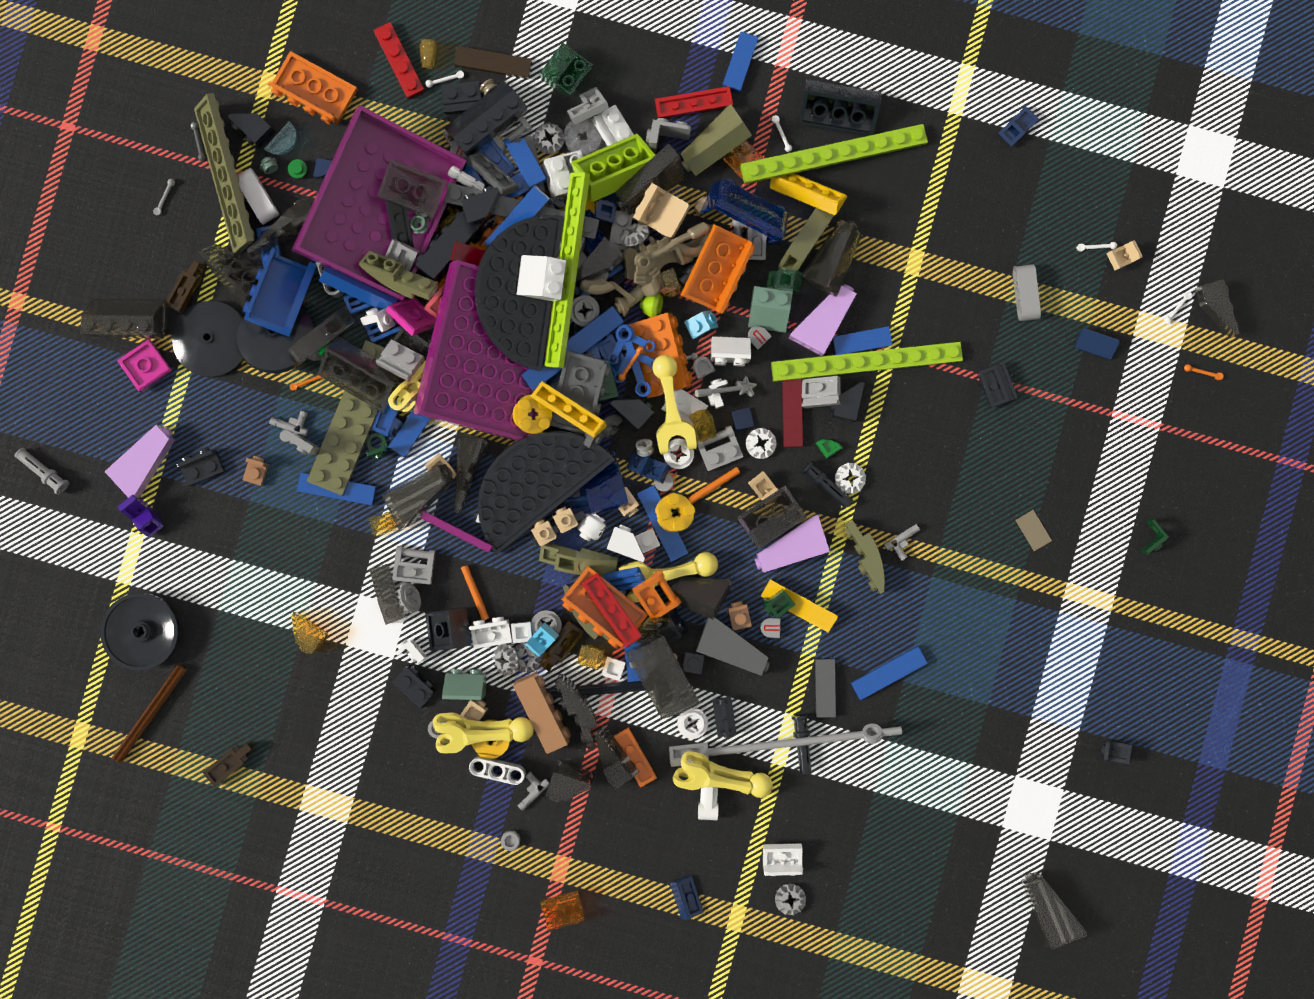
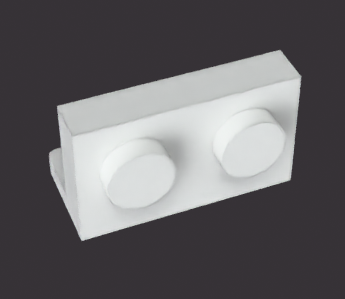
(491, 633)
(782, 859)

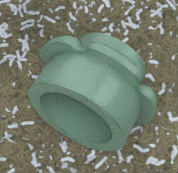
(269, 165)
(415, 221)

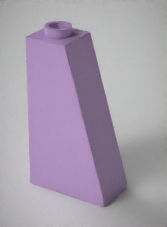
(821, 325)
(138, 465)
(797, 545)

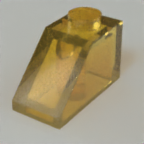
(307, 633)

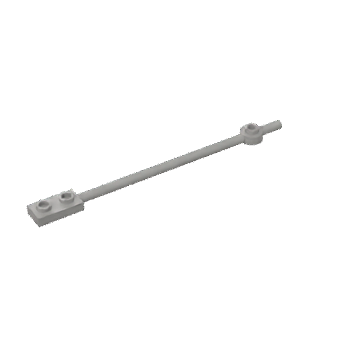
(677, 752)

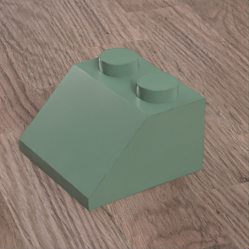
(770, 309)
(464, 685)

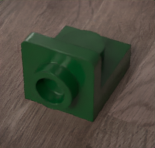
(778, 604)

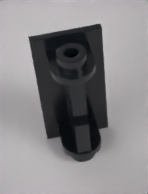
(724, 717)

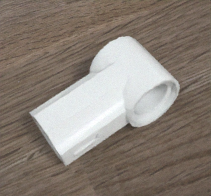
(708, 804)

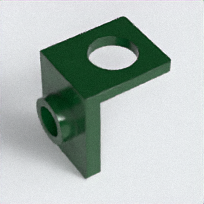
(377, 453)
(1156, 544)

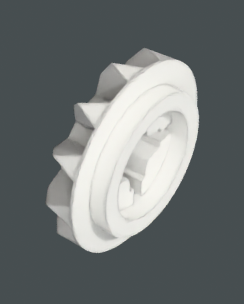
(752, 440)
(684, 461)
(845, 485)
(691, 732)

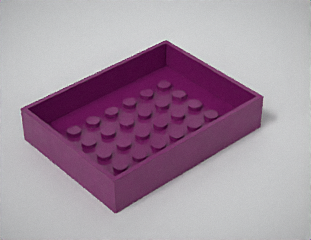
(346, 212)
(464, 372)

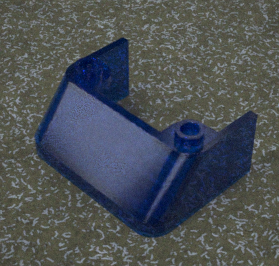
(747, 209)

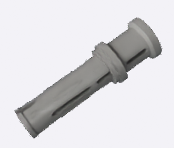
(47, 477)

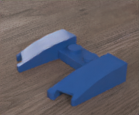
(530, 171)

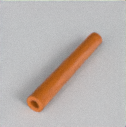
(715, 484)
(475, 593)

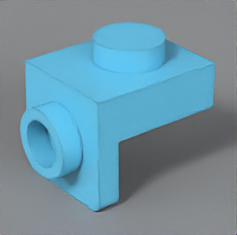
(701, 323)
(541, 639)

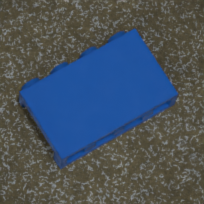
(278, 293)

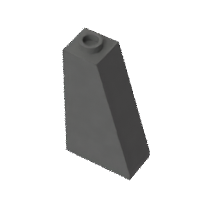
(726, 645)

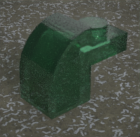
(785, 280)

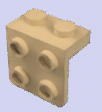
(661, 211)

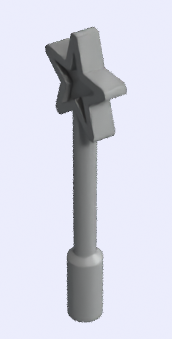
(744, 387)

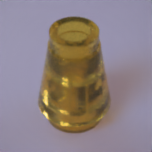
(428, 53)

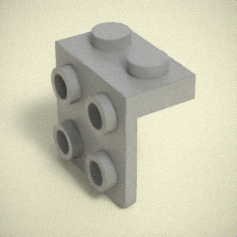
(665, 128)

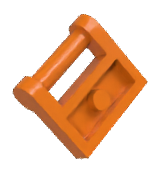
(650, 598)

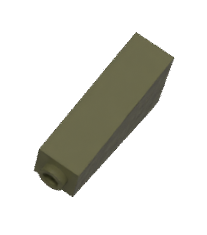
(715, 141)
(806, 240)

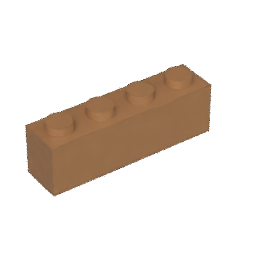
(542, 712)

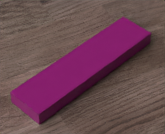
(456, 531)

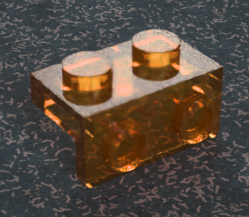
(741, 154)
(563, 910)

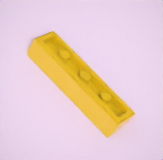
(809, 192)
(568, 409)
(804, 608)

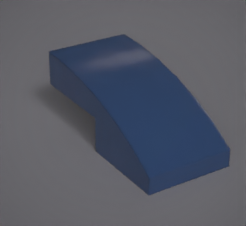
(1018, 126)
(606, 208)
(648, 467)

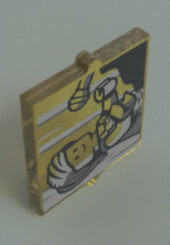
(651, 627)

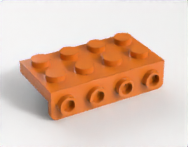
(313, 88)
(718, 269)
(664, 334)
(579, 600)

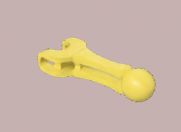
(665, 368)
(407, 392)
(704, 565)
(466, 732)
(708, 774)

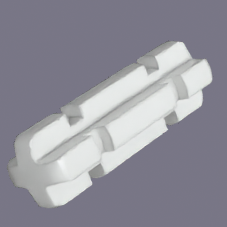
(465, 179)

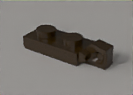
(185, 287)
(561, 646)
(227, 764)

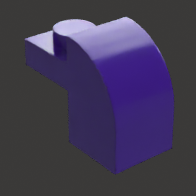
(142, 515)

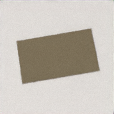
(1033, 530)

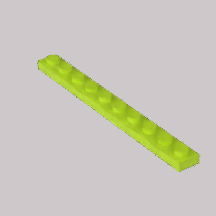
(833, 154)
(570, 252)
(866, 361)

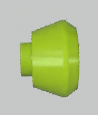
(652, 305)

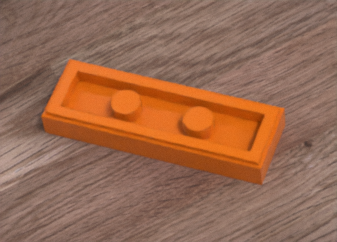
(632, 749)

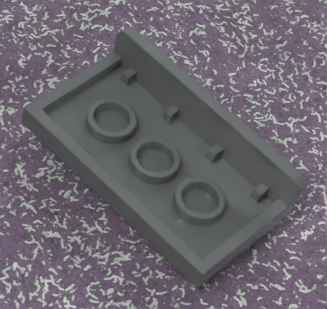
(582, 383)

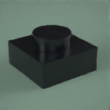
(693, 663)

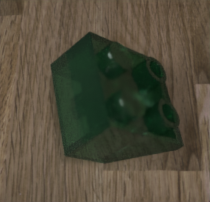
(565, 70)

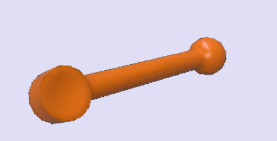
(1218, 376)
(621, 377)
(294, 386)

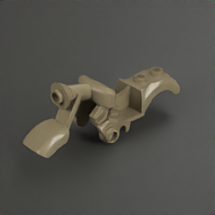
(646, 266)

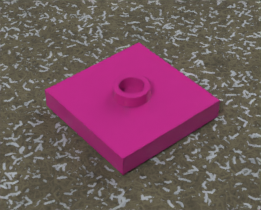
(412, 316)
(144, 365)

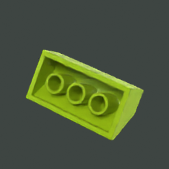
(613, 165)

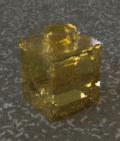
(591, 657)

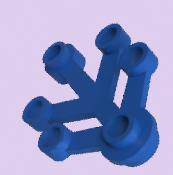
(630, 354)

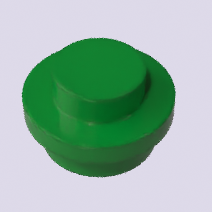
(297, 169)

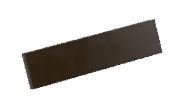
(492, 62)

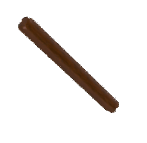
(149, 713)

